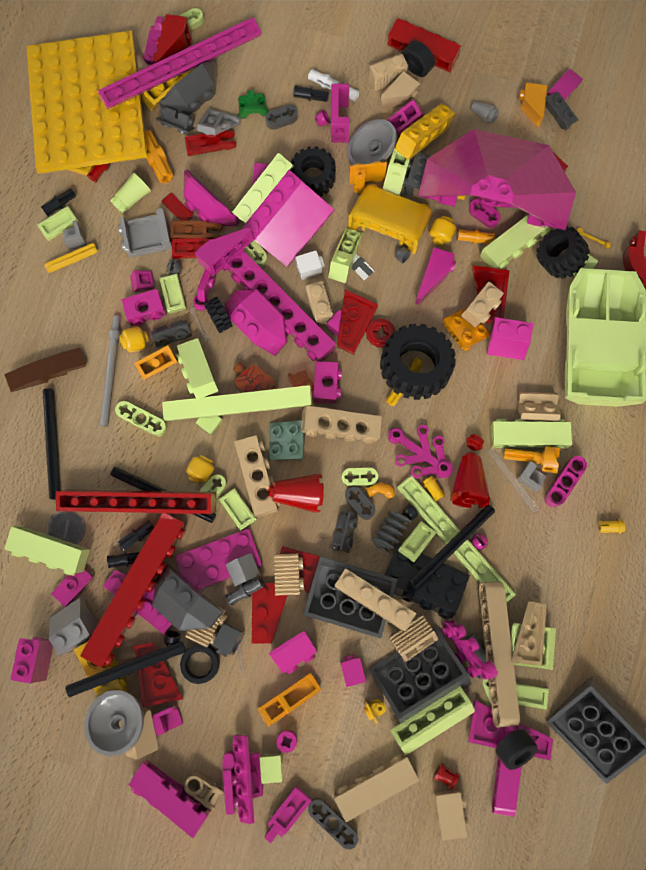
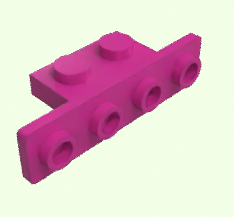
(248, 778)

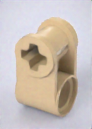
(205, 790)

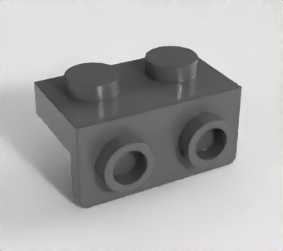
(416, 170)

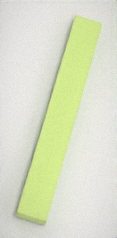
(237, 403)
(446, 530)

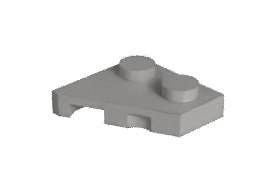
(215, 122)

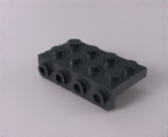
(439, 593)

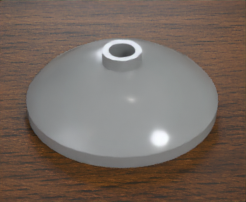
(372, 142)
(103, 721)

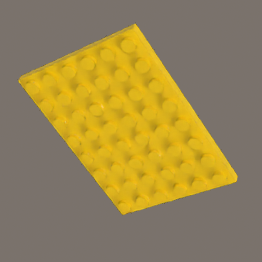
(66, 110)

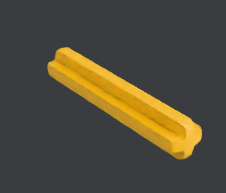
(70, 257)
(415, 367)

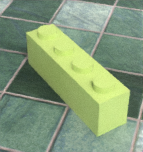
(262, 187)
(512, 243)
(530, 434)
(47, 549)
(433, 720)

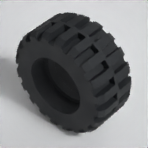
(417, 339)

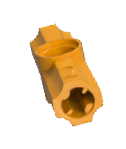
(157, 159)

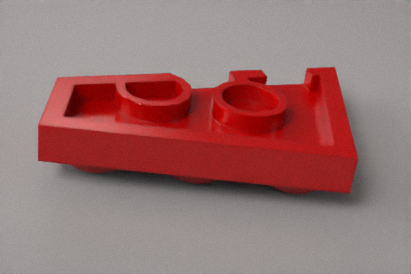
(499, 279)
(355, 318)
(266, 613)
(155, 681)

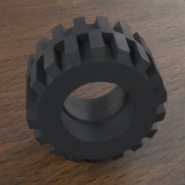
(315, 159)
(570, 260)

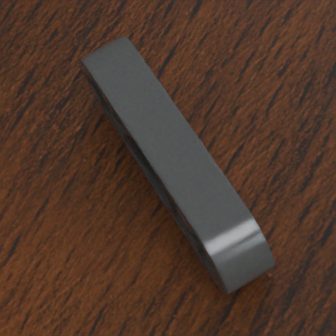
(348, 829)

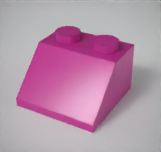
(509, 338)
(293, 652)

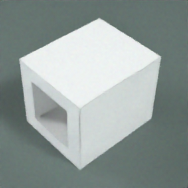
(309, 265)

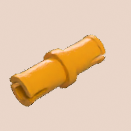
(475, 236)

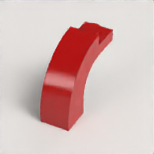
(634, 256)

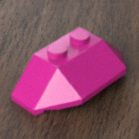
(205, 203)
(258, 319)

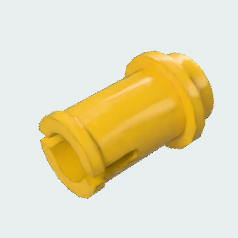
(433, 488)
(612, 526)

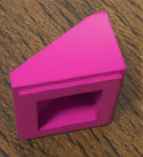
(141, 280)
(334, 323)

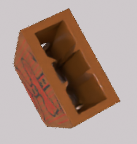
(252, 379)

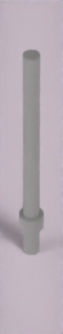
(114, 337)

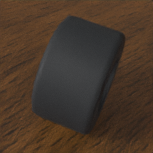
(516, 749)

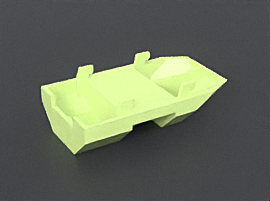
(606, 339)

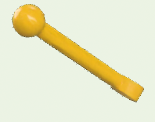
(607, 245)

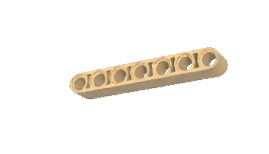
(499, 651)

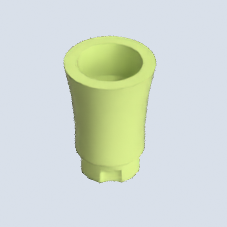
(130, 193)

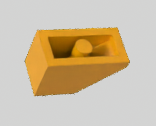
(533, 102)

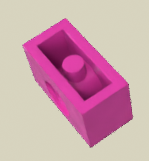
(133, 305)
(324, 393)

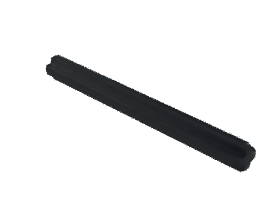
(51, 442)
(147, 486)
(451, 547)
(125, 669)

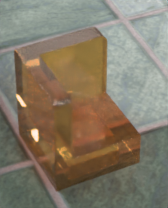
(300, 379)

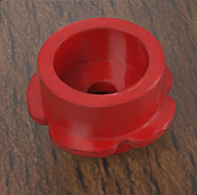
(474, 442)

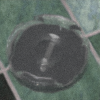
(67, 526)

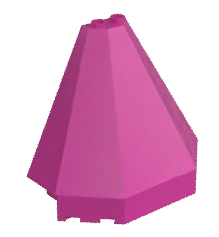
(501, 171)

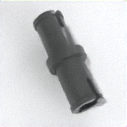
(244, 590)

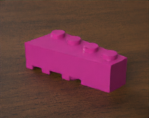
(169, 798)

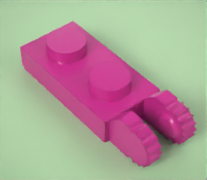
(230, 782)

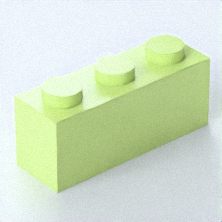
(196, 369)

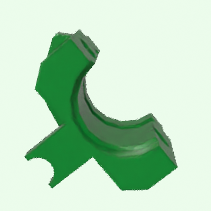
(251, 104)

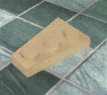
(531, 636)

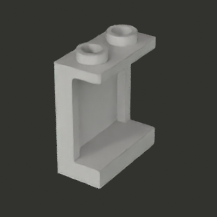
(145, 234)

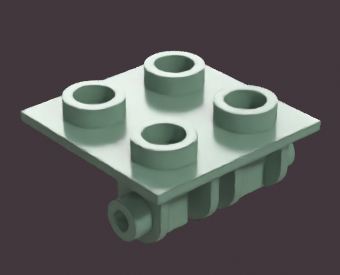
(286, 441)

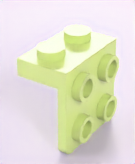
(548, 648)

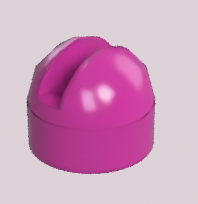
(322, 118)
(198, 304)
(475, 542)

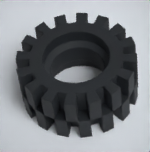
(218, 314)

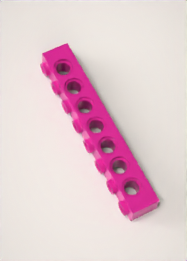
(274, 293)

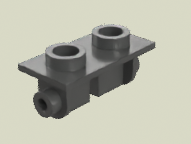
(557, 105)
(182, 123)
(163, 335)
(348, 523)

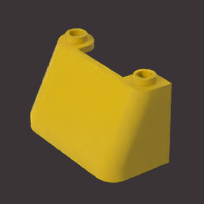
(390, 216)

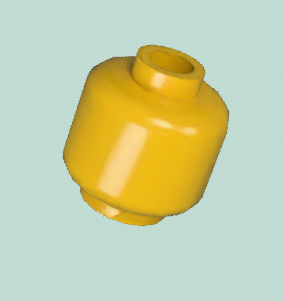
(442, 230)
(133, 339)
(200, 469)

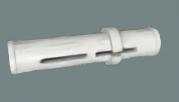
(326, 81)

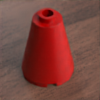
(470, 483)
(299, 492)

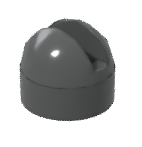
(402, 254)
(177, 268)

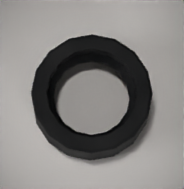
(419, 58)
(199, 679)

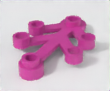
(422, 454)
(465, 651)

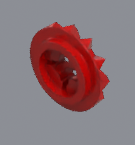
(375, 326)

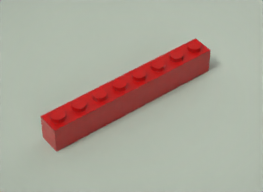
(136, 501)
(133, 590)

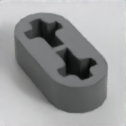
(281, 117)
(363, 500)

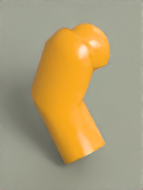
(382, 488)

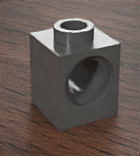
(227, 640)

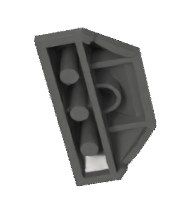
(193, 89)
(183, 602)

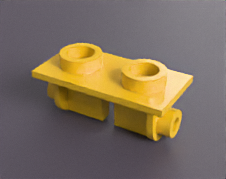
(374, 709)

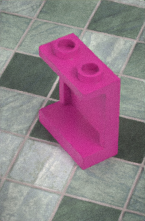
(339, 125)
(32, 660)

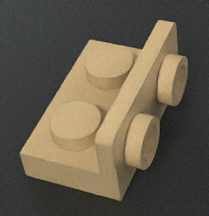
(538, 406)

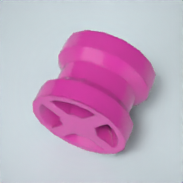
(289, 738)

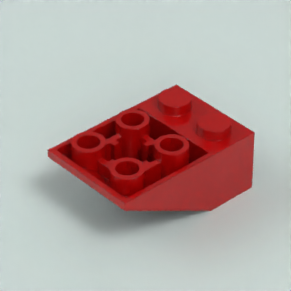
(174, 37)

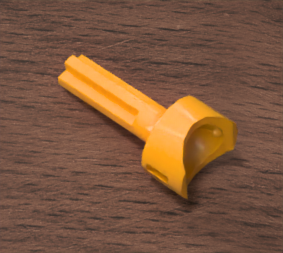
(546, 458)

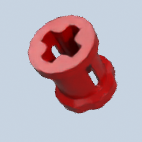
(446, 776)

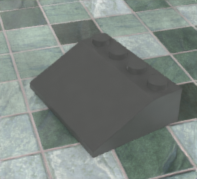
(337, 608)
(420, 680)
(599, 730)

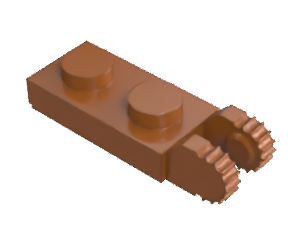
(193, 229)

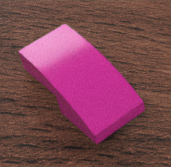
(566, 84)

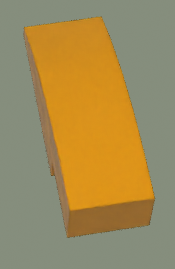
(288, 700)

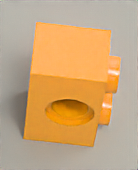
(156, 362)

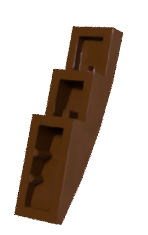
(45, 369)

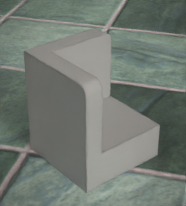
(74, 237)
(532, 477)
(242, 569)

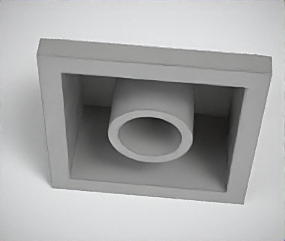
(71, 627)

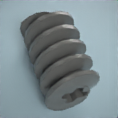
(390, 531)

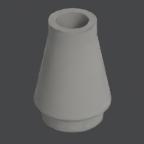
(485, 111)

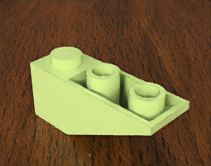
(396, 173)
(344, 255)

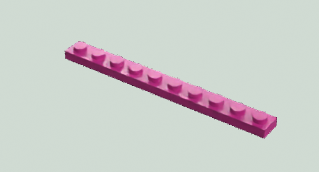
(179, 63)

